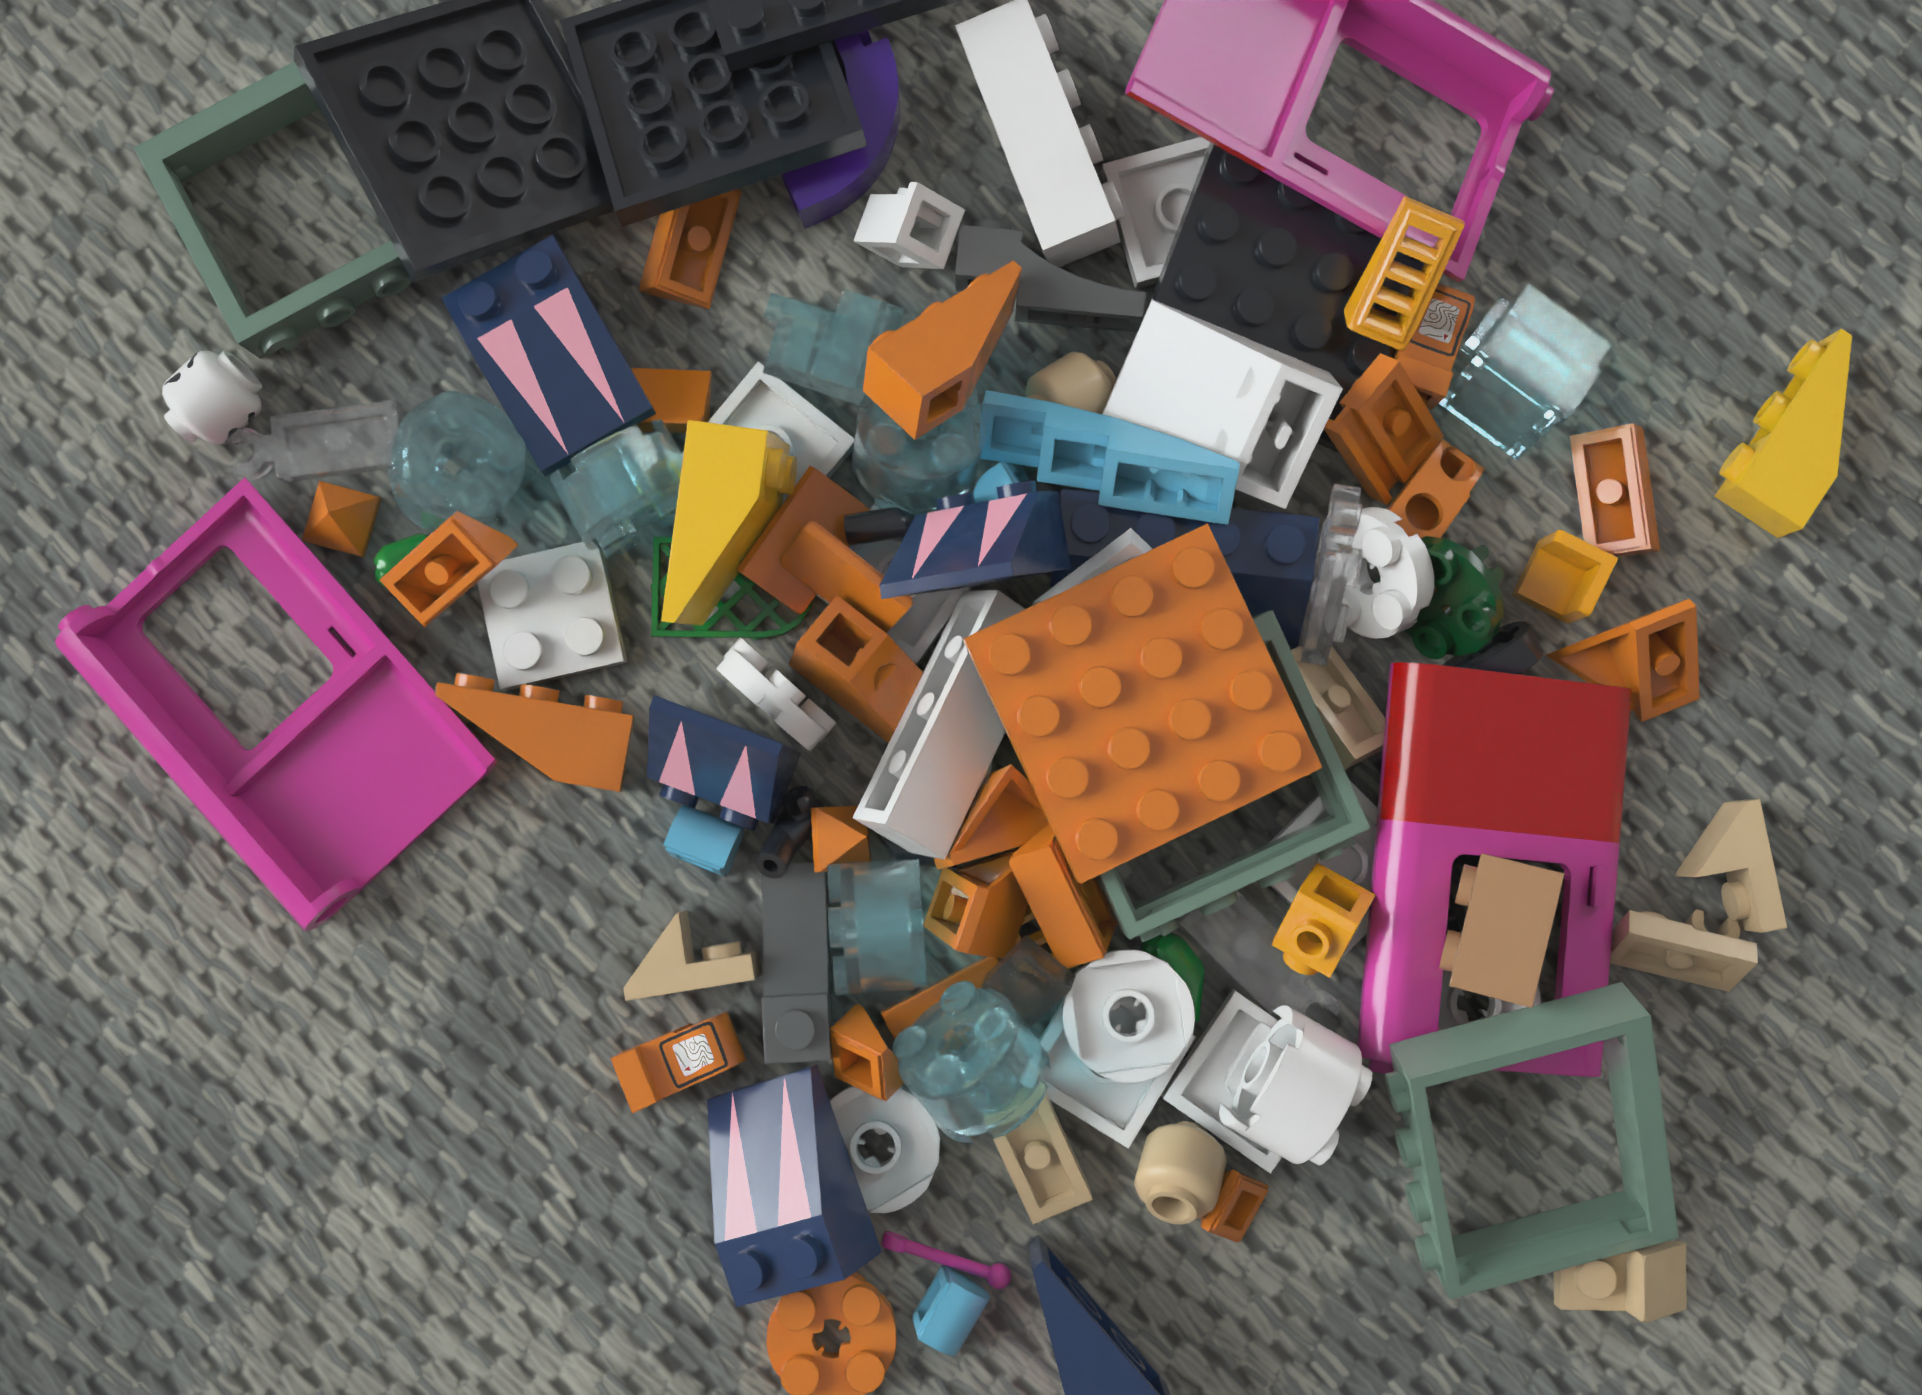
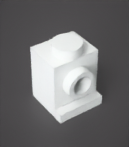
(910, 227)

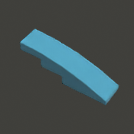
(1102, 453)

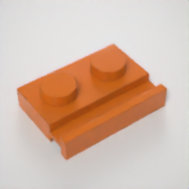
(1383, 428)

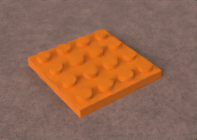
(1142, 703)

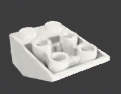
(1225, 398)

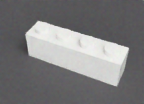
(1039, 132)
(941, 740)

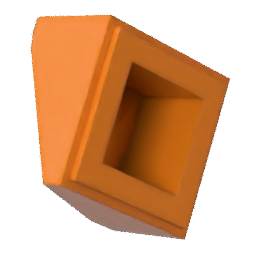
(863, 1056)

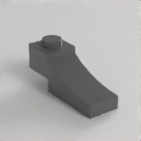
(1044, 290)
(796, 966)

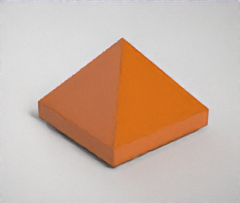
(341, 519)
(838, 837)
(1236, 1206)

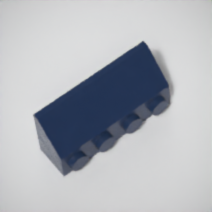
(1265, 550)

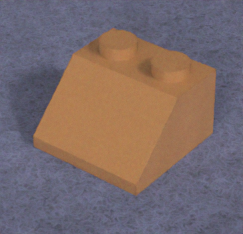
(1503, 929)

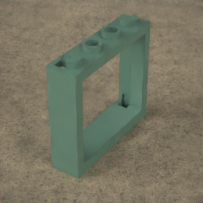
(218, 135)
(1270, 862)
(1562, 1236)

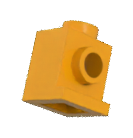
(1321, 921)

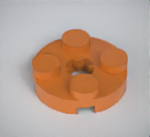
(858, 1364)

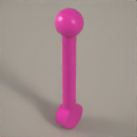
(997, 1275)

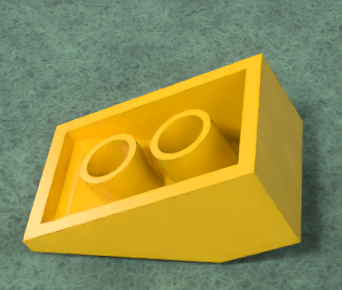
(724, 502)

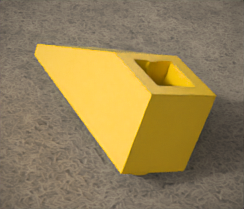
(1798, 443)

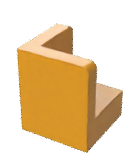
(1564, 576)

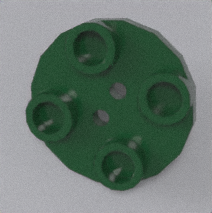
(1464, 602)

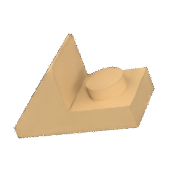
(1740, 846)
(673, 969)
(1641, 1281)

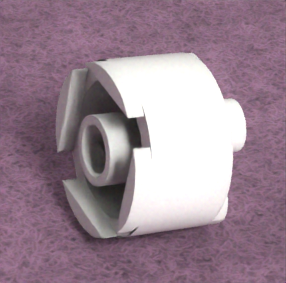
(1295, 1087)

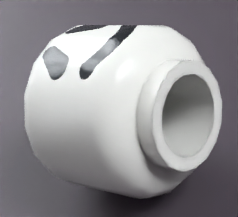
(211, 397)

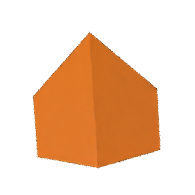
(1647, 654)
(999, 819)
(978, 907)

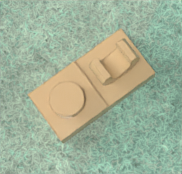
(1345, 708)
(1683, 950)
(1043, 1165)

